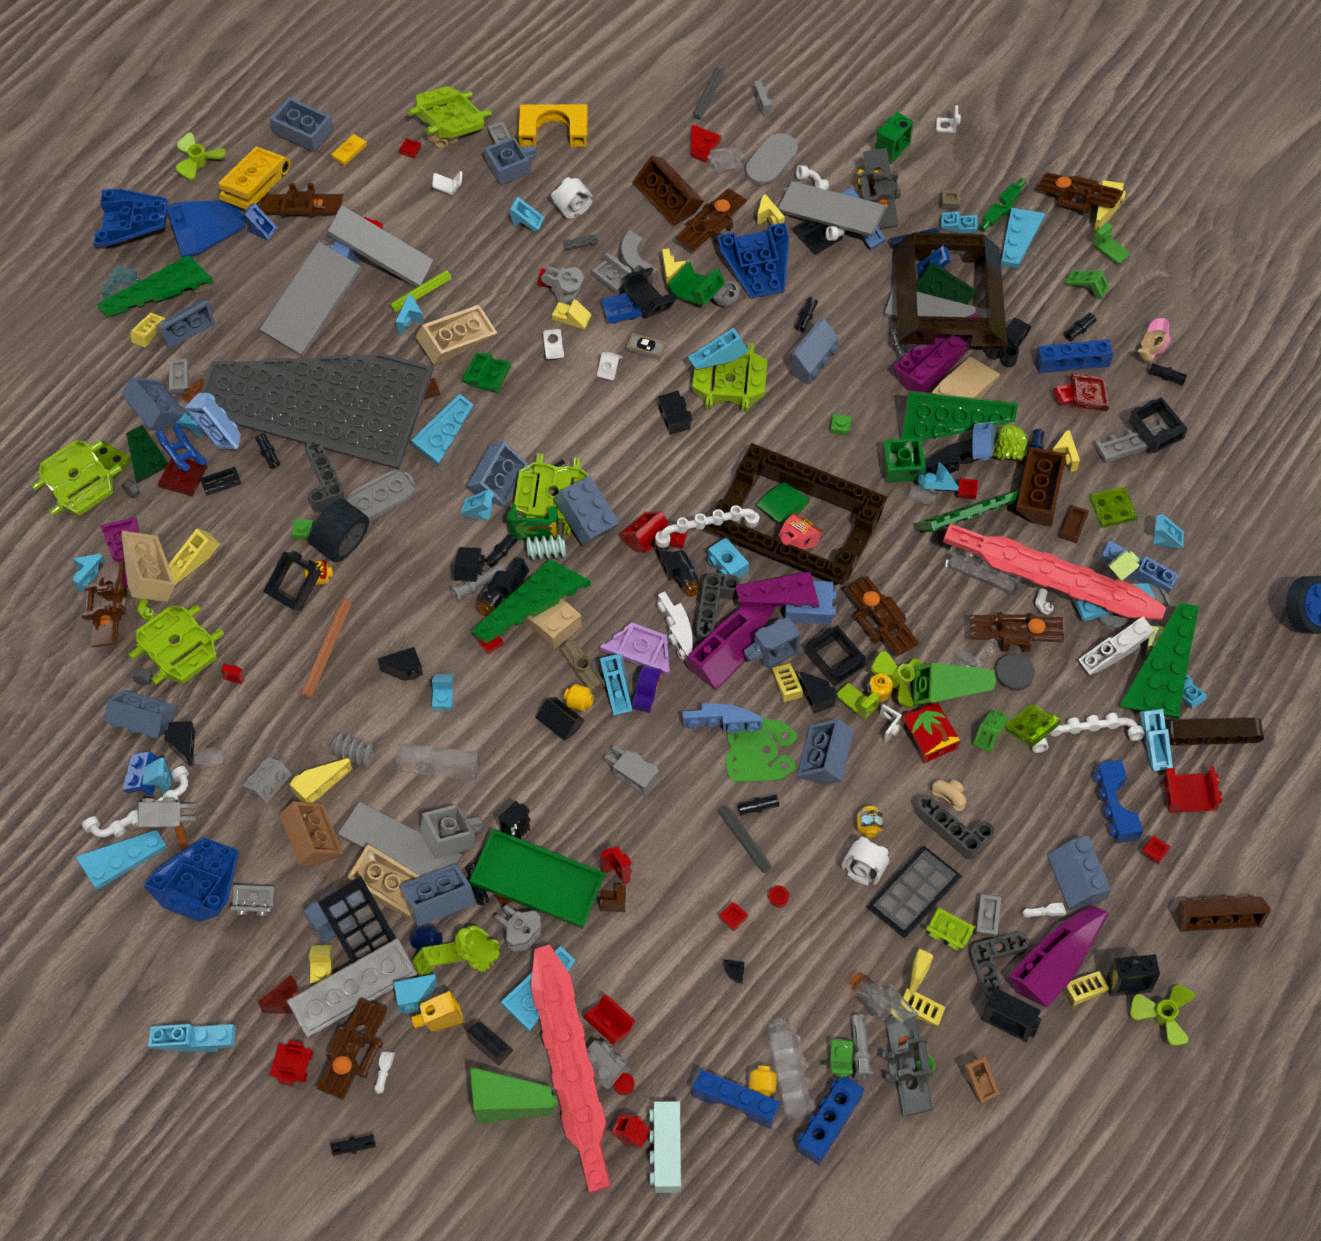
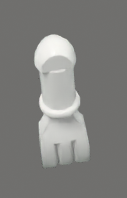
(1053, 909)
(385, 1063)

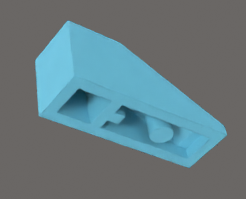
(719, 351)
(617, 683)

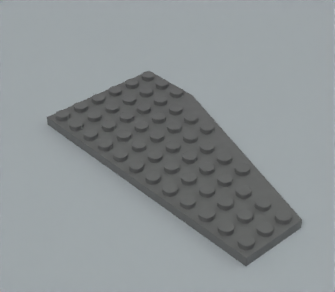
(346, 402)

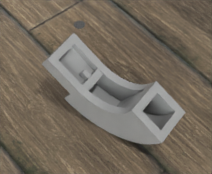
(631, 248)

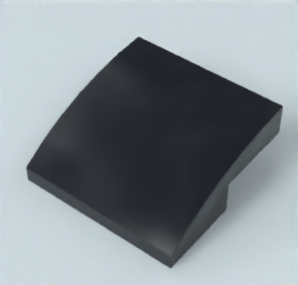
(814, 236)

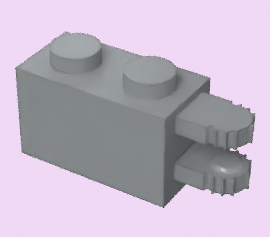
(633, 770)
(162, 813)

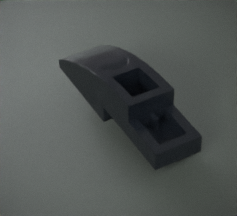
(952, 457)

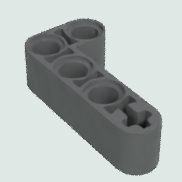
(326, 491)
(714, 593)
(930, 810)

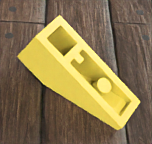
(1105, 213)
(193, 554)
(317, 781)

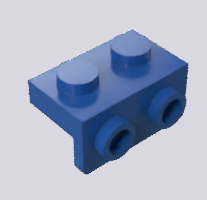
(620, 308)
(134, 776)

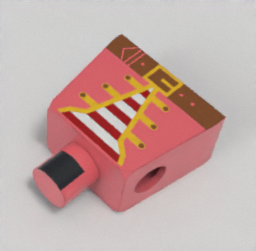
(800, 532)

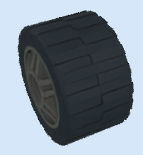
(339, 530)

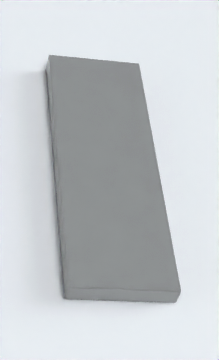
(832, 208)
(379, 246)
(934, 306)
(394, 840)
(342, 991)

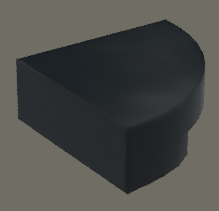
(734, 970)

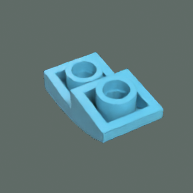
(964, 224)
(1192, 694)

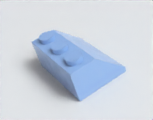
(214, 421)

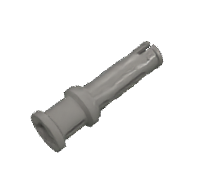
(470, 587)
(861, 1056)

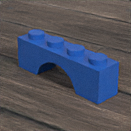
(1124, 824)
(722, 1091)

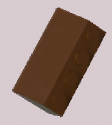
(667, 190)
(1041, 485)
(1222, 913)

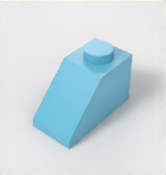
(413, 992)

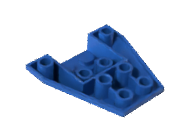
(129, 215)
(203, 224)
(758, 259)
(195, 880)

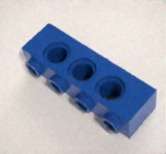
(1074, 356)
(817, 1149)

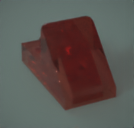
(274, 1001)

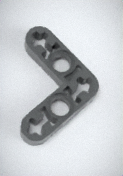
(991, 954)

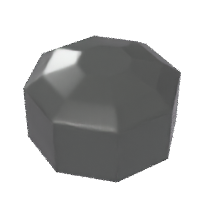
(131, 489)
(142, 677)

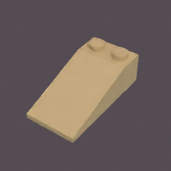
(455, 334)
(968, 380)
(146, 567)
(555, 623)
(383, 878)

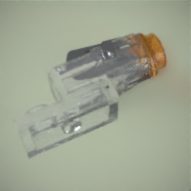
(882, 1001)

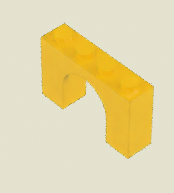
(534, 116)

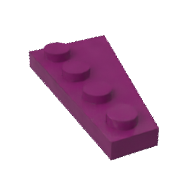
(113, 538)
(780, 591)

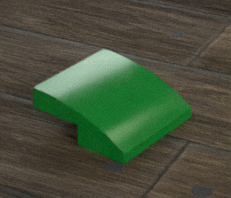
(486, 372)
(783, 502)

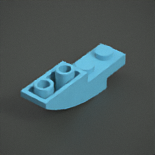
(192, 1039)

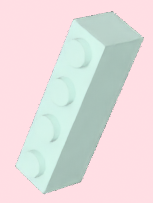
(666, 1151)

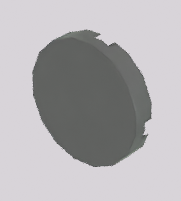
(1015, 672)

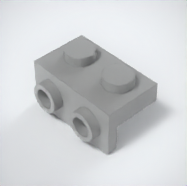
(611, 273)
(267, 779)
(253, 898)
(606, 1063)

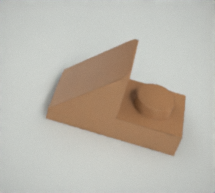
(981, 1078)

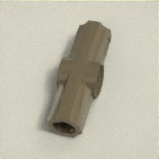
(577, 658)

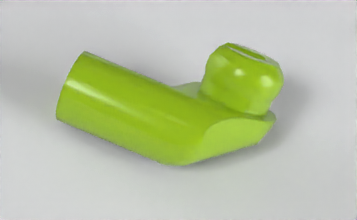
(143, 610)

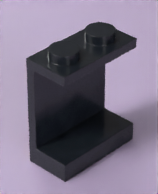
(645, 294)

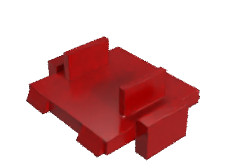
(291, 1063)

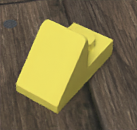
(769, 212)
(670, 267)
(572, 315)
(1067, 446)
(320, 963)

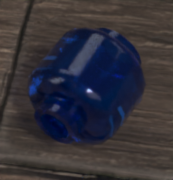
(425, 936)

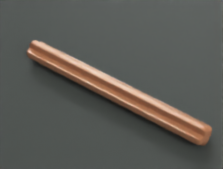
(326, 648)

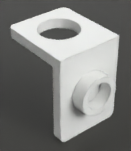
(952, 122)
(445, 184)
(553, 350)
(608, 365)
(896, 720)

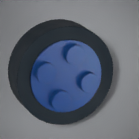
(1304, 604)

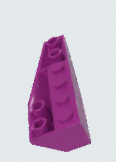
(929, 363)
(724, 648)
(1057, 957)

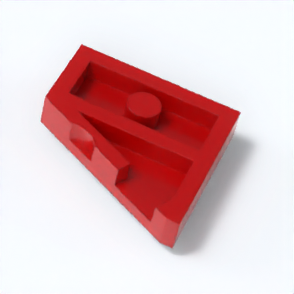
(702, 142)

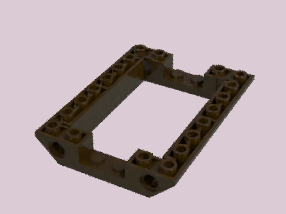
(923, 329)
(811, 481)

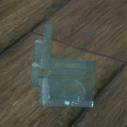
(119, 276)

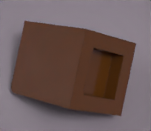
(614, 900)

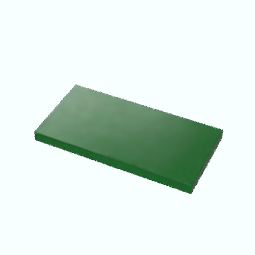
(537, 878)

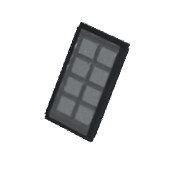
(914, 892)
(356, 919)

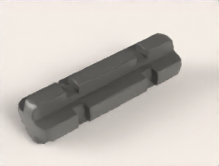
(580, 242)

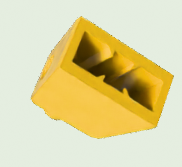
(439, 1013)

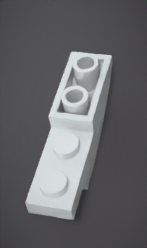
(679, 626)
(1118, 647)

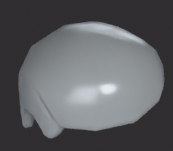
(727, 294)

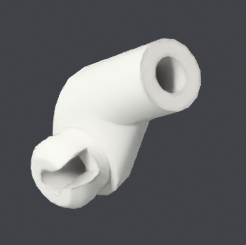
(1041, 604)

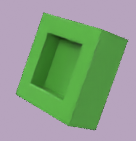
(841, 424)
(302, 529)

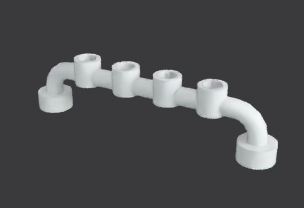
(803, 172)
(751, 520)
(1093, 724)
(117, 827)

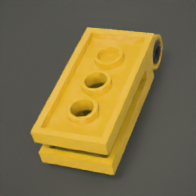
(253, 177)

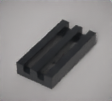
(221, 483)

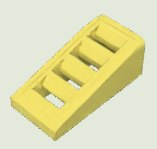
(142, 334)
(790, 694)
(920, 968)
(1077, 999)
(924, 1001)

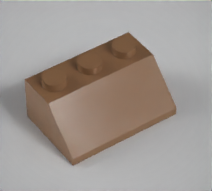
(310, 833)

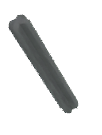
(708, 93)
(745, 839)

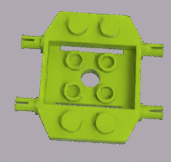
(452, 119)
(733, 390)
(80, 458)
(549, 478)
(155, 643)

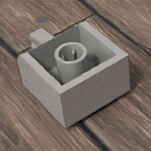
(449, 831)

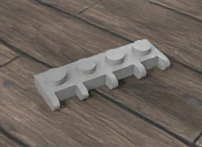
(1127, 444)

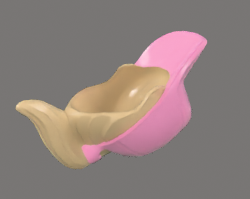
(1155, 340)

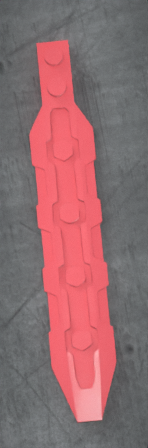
(1058, 574)
(572, 1071)

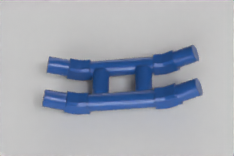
(183, 442)

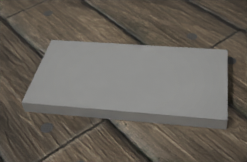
(311, 299)

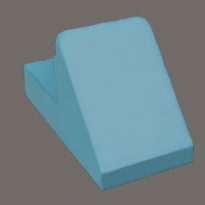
(526, 214)
(409, 313)
(187, 421)
(940, 481)
(478, 505)
(1167, 533)
(88, 570)
(442, 691)
(158, 774)

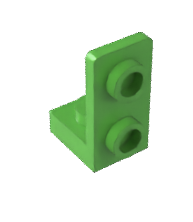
(1108, 246)
(1094, 279)
(990, 730)
(841, 1057)

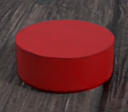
(778, 896)
(624, 1084)

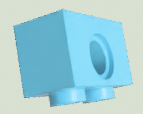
(726, 551)

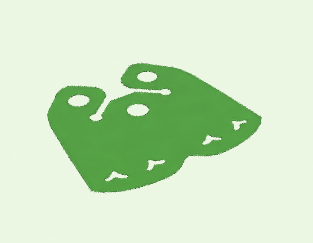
(751, 761)

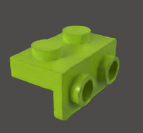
(950, 928)

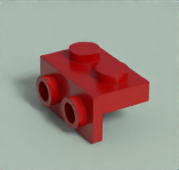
(614, 859)
(610, 1020)

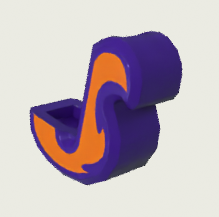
(647, 688)

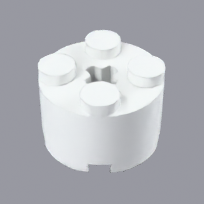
(572, 197)
(866, 861)

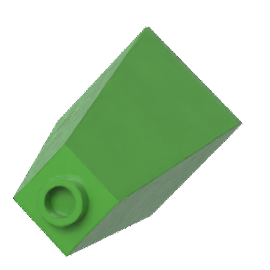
(942, 682)
(508, 1098)

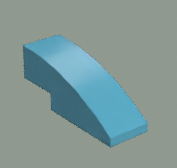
(1156, 739)

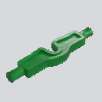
(1007, 198)

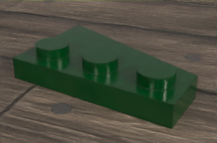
(944, 285)
(144, 454)

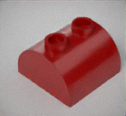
(643, 531)

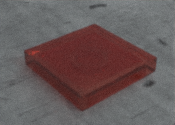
(1089, 392)
(180, 480)

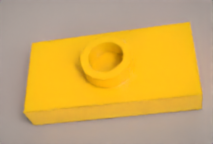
(349, 149)

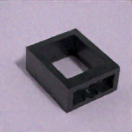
(1177, 428)
(280, 572)
(844, 671)
(1133, 978)
(1011, 1015)

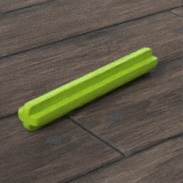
(422, 289)

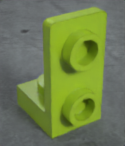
(858, 702)
(435, 956)

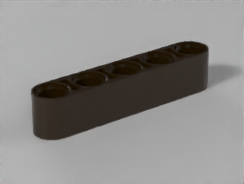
(1215, 731)

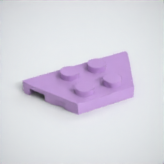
(640, 647)

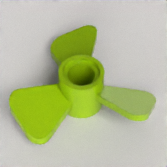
(197, 156)
(899, 675)
(1143, 1009)

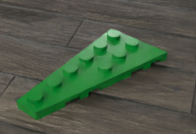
(157, 286)
(946, 415)
(967, 512)
(533, 597)
(1165, 670)

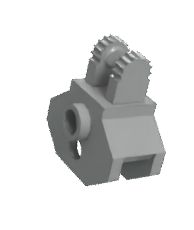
(564, 282)
(521, 929)

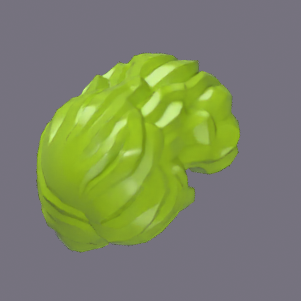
(1010, 442)
(476, 949)

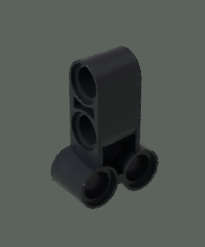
(1016, 333)

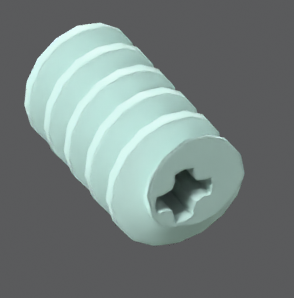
(546, 547)

